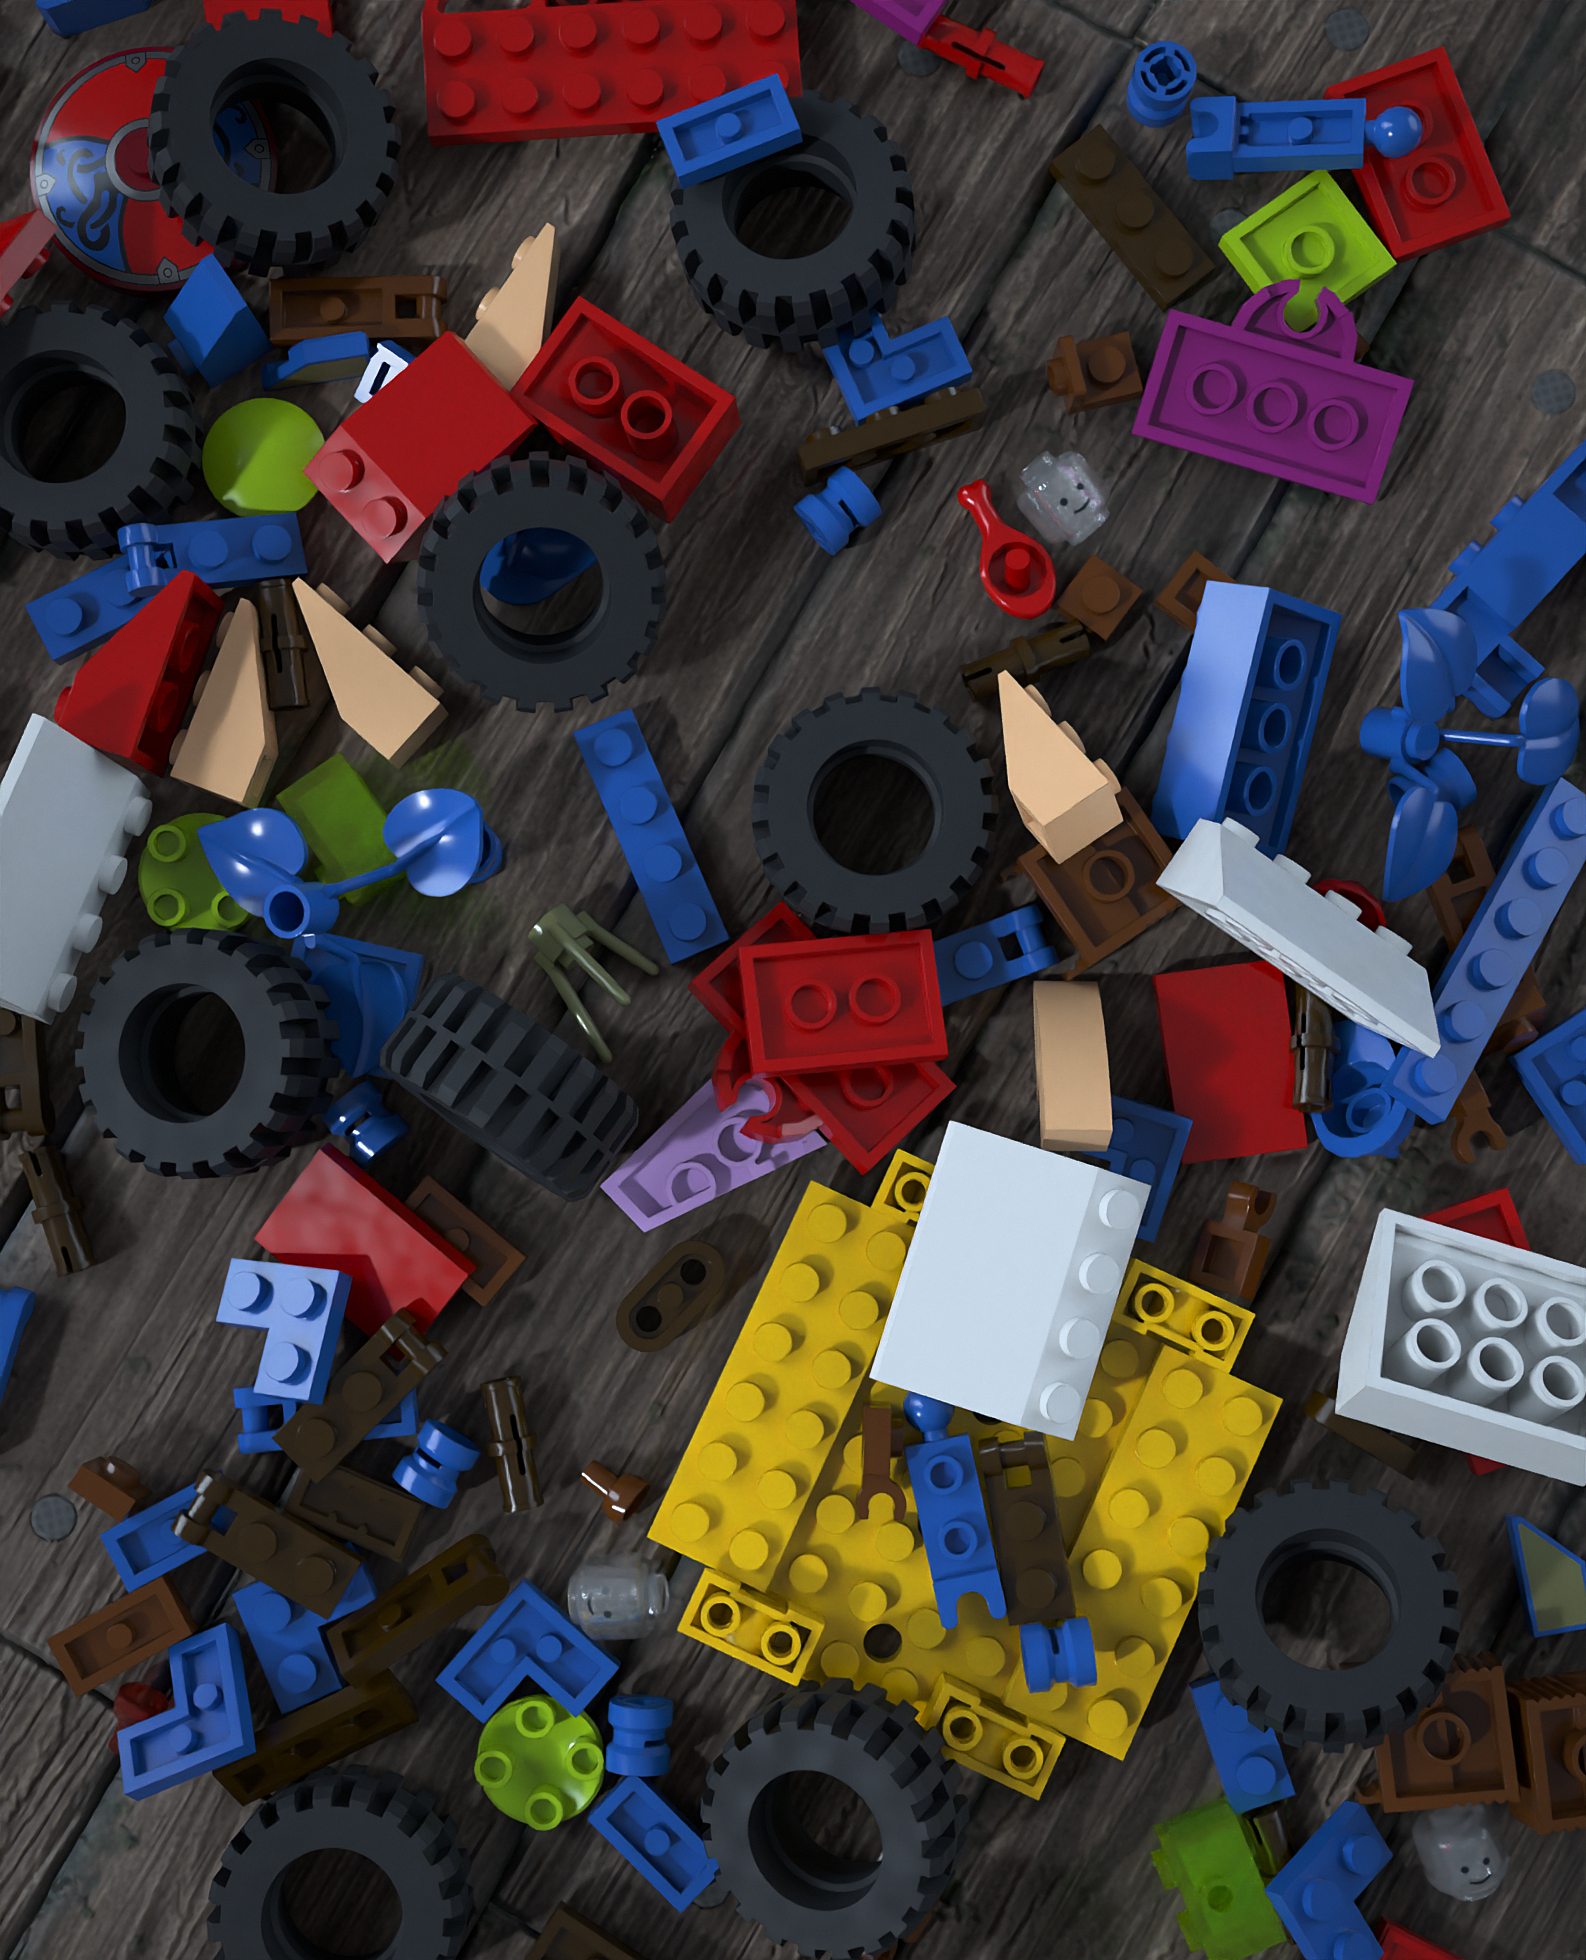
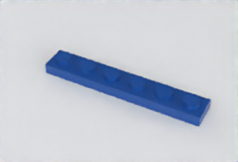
(1495, 952)

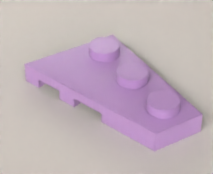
(699, 1158)

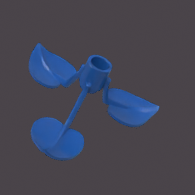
(1435, 668)
(258, 864)

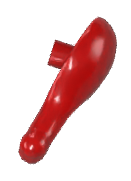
(1012, 564)

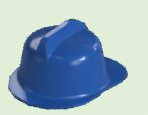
(534, 565)
(1364, 1116)

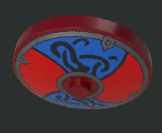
(97, 184)

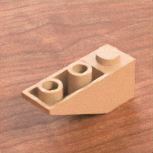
(520, 314)
(370, 690)
(232, 730)
(1054, 785)

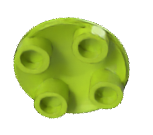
(258, 457)
(181, 884)
(540, 1761)

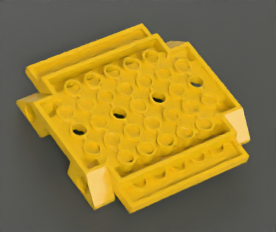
(804, 1578)

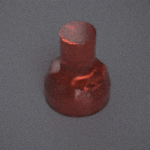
(135, 1704)

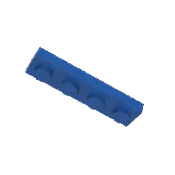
(651, 837)

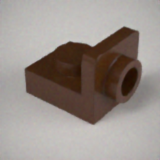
(1094, 372)

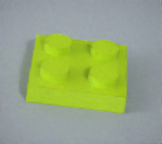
(1309, 237)

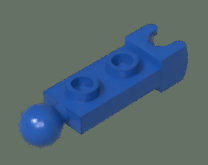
(1292, 135)
(950, 1510)

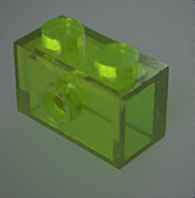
(341, 825)
(1217, 1882)

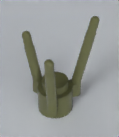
(566, 941)

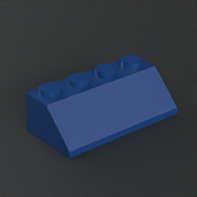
(1245, 713)

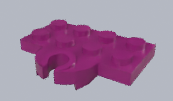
(1275, 395)

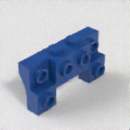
(1512, 574)

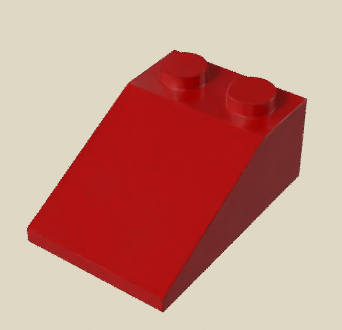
(627, 408)
(415, 444)
(142, 680)

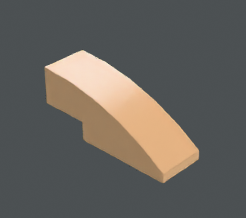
(1071, 1066)

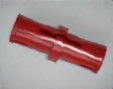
(1019, 72)

